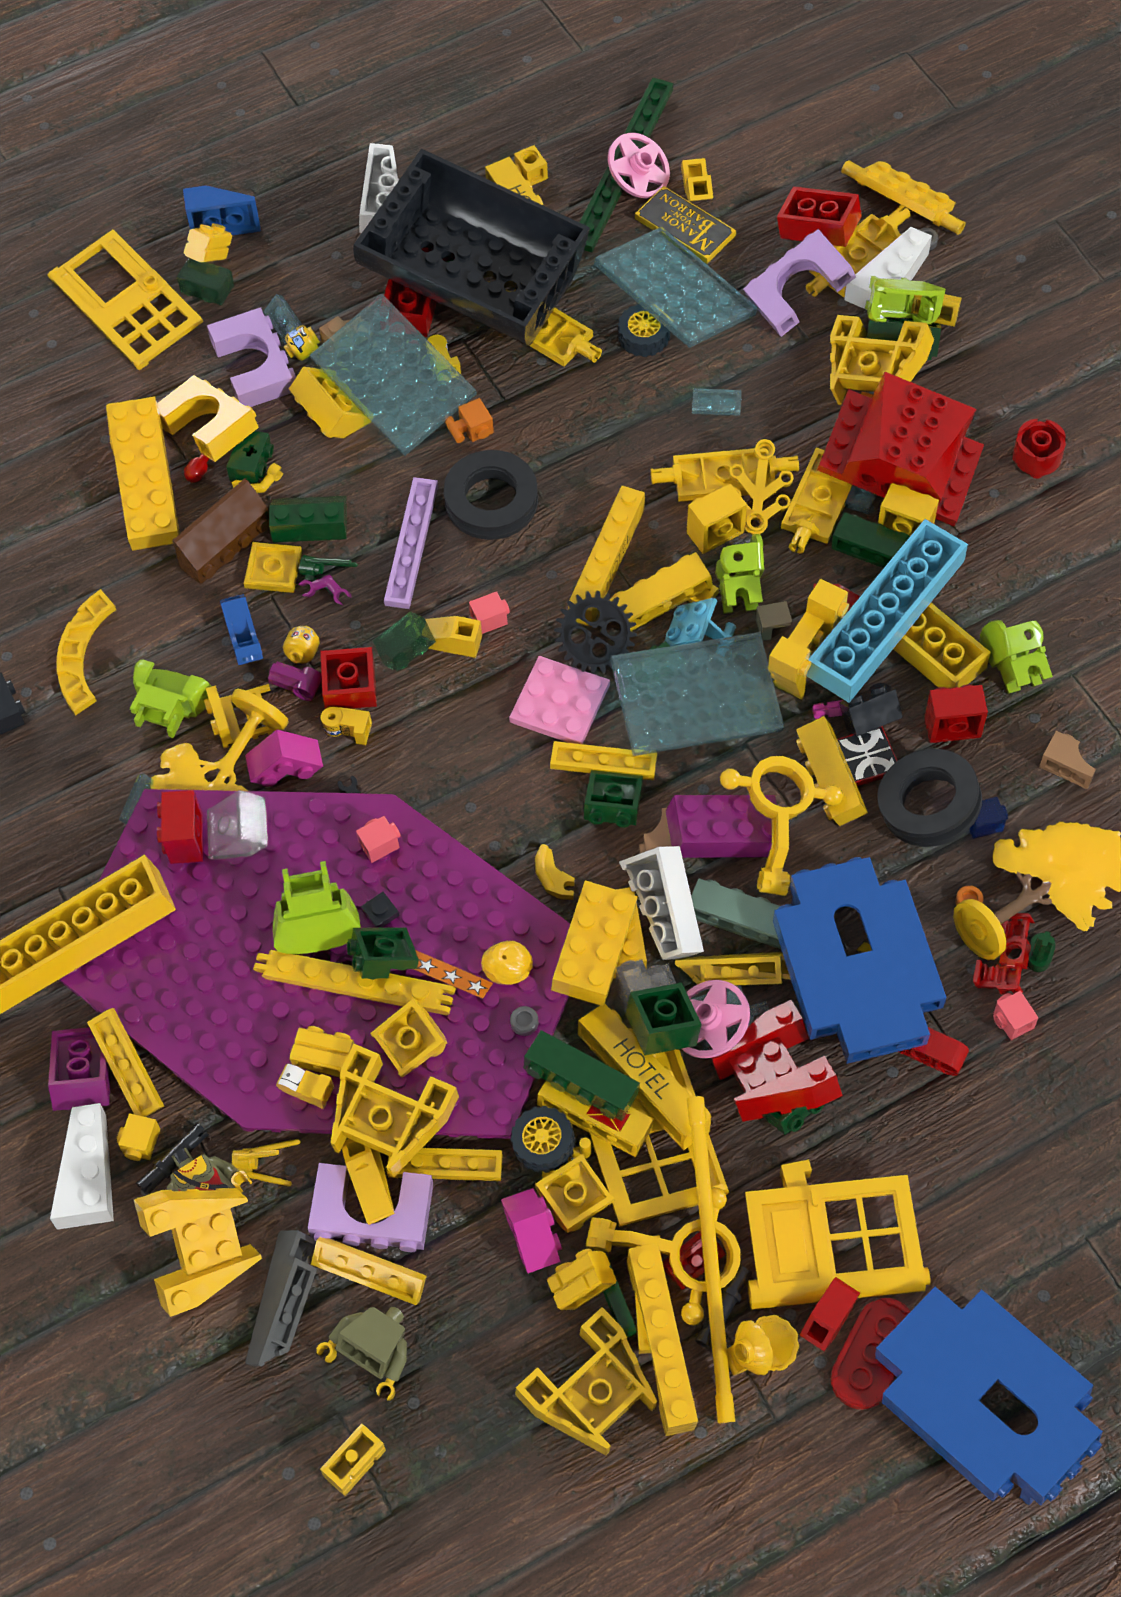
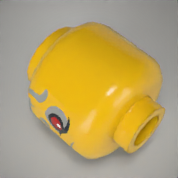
(301, 644)

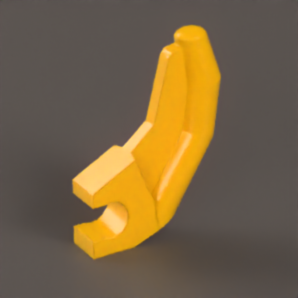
(552, 878)

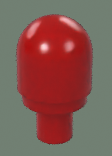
(196, 468)

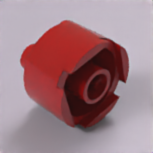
(1039, 447)

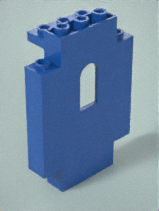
(867, 997)
(946, 1365)

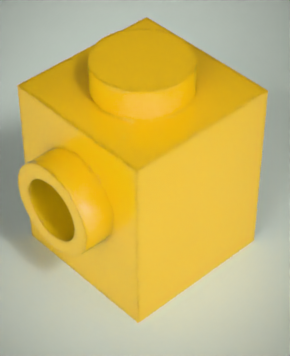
(138, 1137)

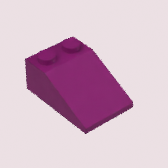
(77, 1070)

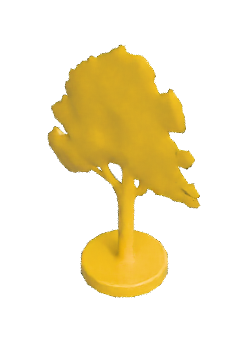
(185, 763)

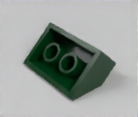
(891, 330)
(308, 519)

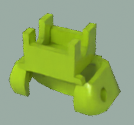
(896, 298)
(747, 577)
(1010, 653)
(166, 696)
(308, 916)

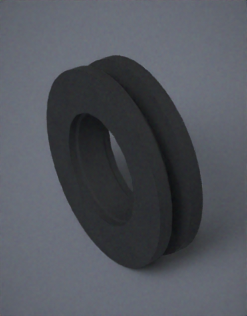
(491, 523)
(938, 827)

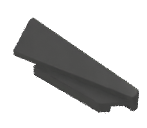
(282, 1297)

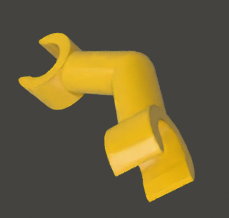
(273, 474)

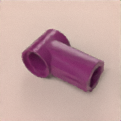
(302, 682)

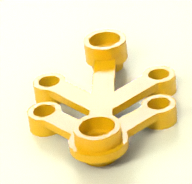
(759, 492)

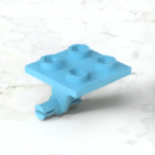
(693, 622)

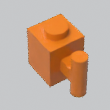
(473, 420)

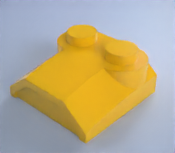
(410, 1037)
(574, 1194)

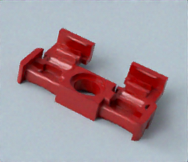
(1008, 979)

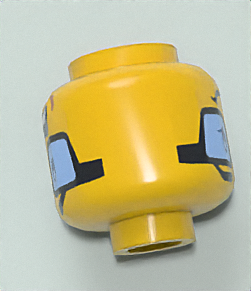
(301, 342)

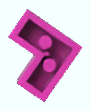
(282, 755)
(531, 1225)

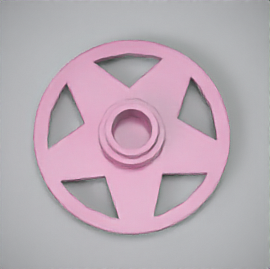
(638, 165)
(717, 1017)

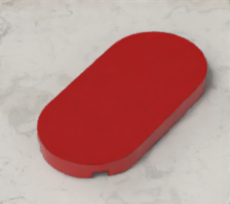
(857, 1375)

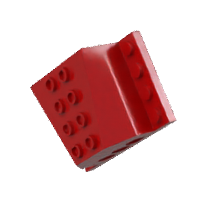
(906, 440)

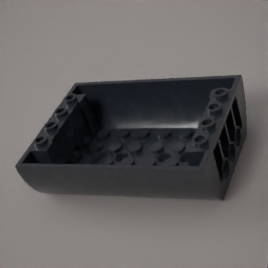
(485, 234)

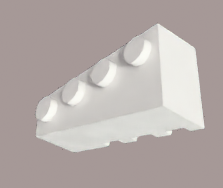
(378, 182)
(898, 260)
(665, 900)
(84, 1176)

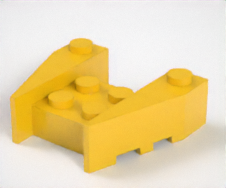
(861, 361)
(791, 656)
(384, 1117)
(203, 1240)
(596, 1392)

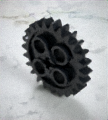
(607, 612)

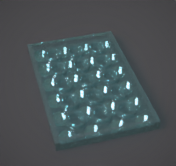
(675, 286)
(393, 374)
(696, 693)

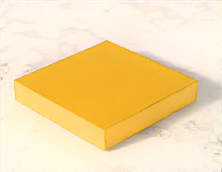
(273, 567)

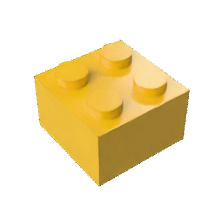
(906, 509)
(716, 518)

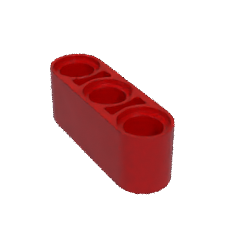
(940, 1053)

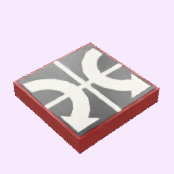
(868, 755)

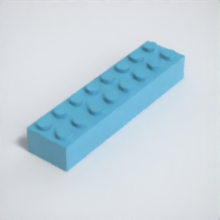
(886, 610)

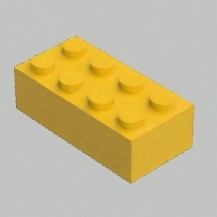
(942, 650)
(594, 943)

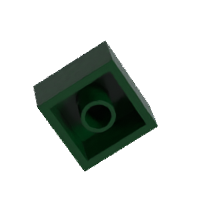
(663, 1018)

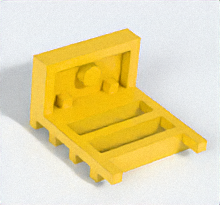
(224, 717)

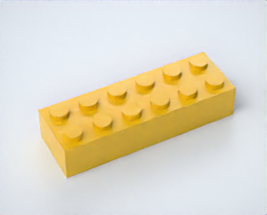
(143, 473)

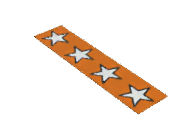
(452, 975)

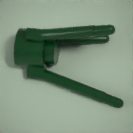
(314, 566)

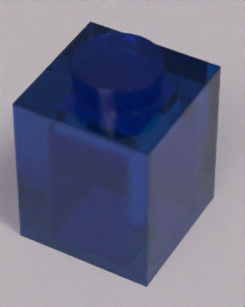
(990, 819)

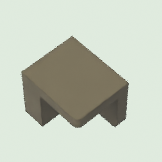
(771, 617)

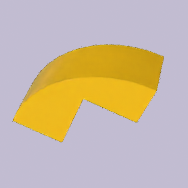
(695, 180)

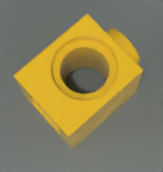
(531, 164)

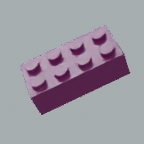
(719, 826)

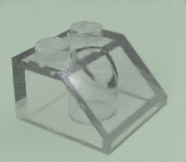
(237, 826)

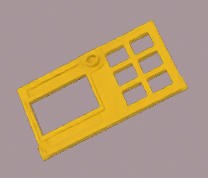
(122, 306)

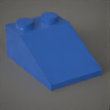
(219, 206)

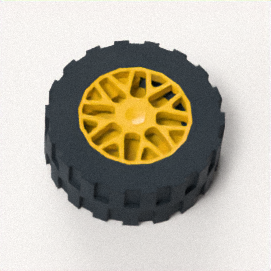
(641, 332)
(543, 1139)

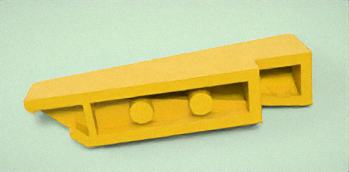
(737, 968)

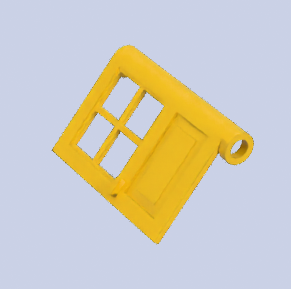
(630, 1213)
(796, 1249)

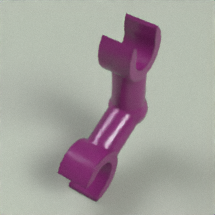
(326, 581)

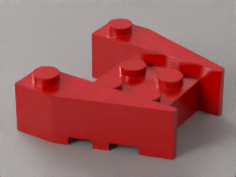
(769, 1073)

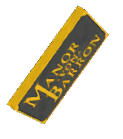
(687, 223)

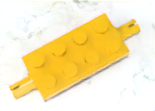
(907, 192)
(865, 244)
(564, 338)
(704, 472)
(815, 506)

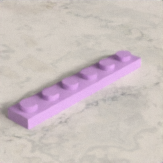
(411, 543)

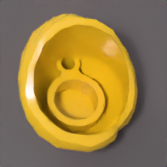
(507, 963)

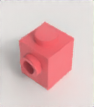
(490, 611)
(378, 838)
(1014, 1015)

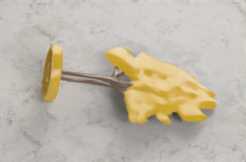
(1074, 868)

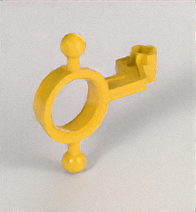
(772, 877)
(603, 1236)

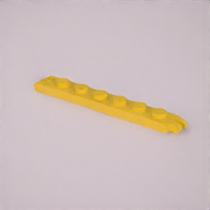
(343, 980)

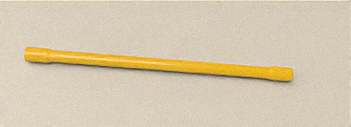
(723, 1395)

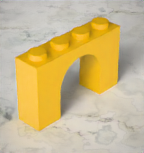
(198, 398)

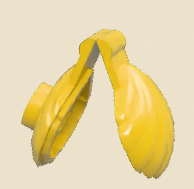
(763, 1346)

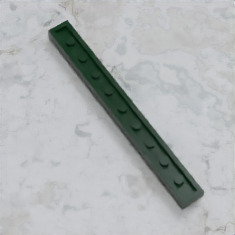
(608, 190)

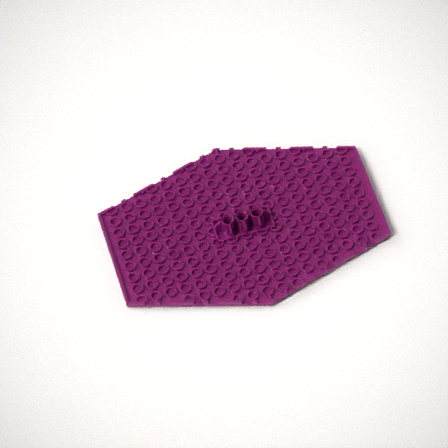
(228, 1032)

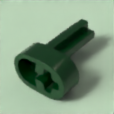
(1041, 952)

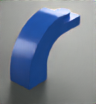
(241, 629)

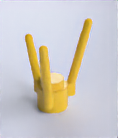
(247, 1160)

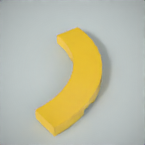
(73, 647)

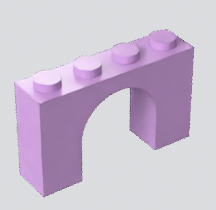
(812, 254)
(253, 331)
(402, 1230)

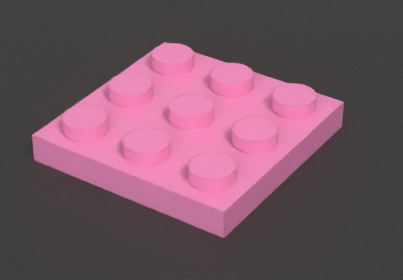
(559, 701)

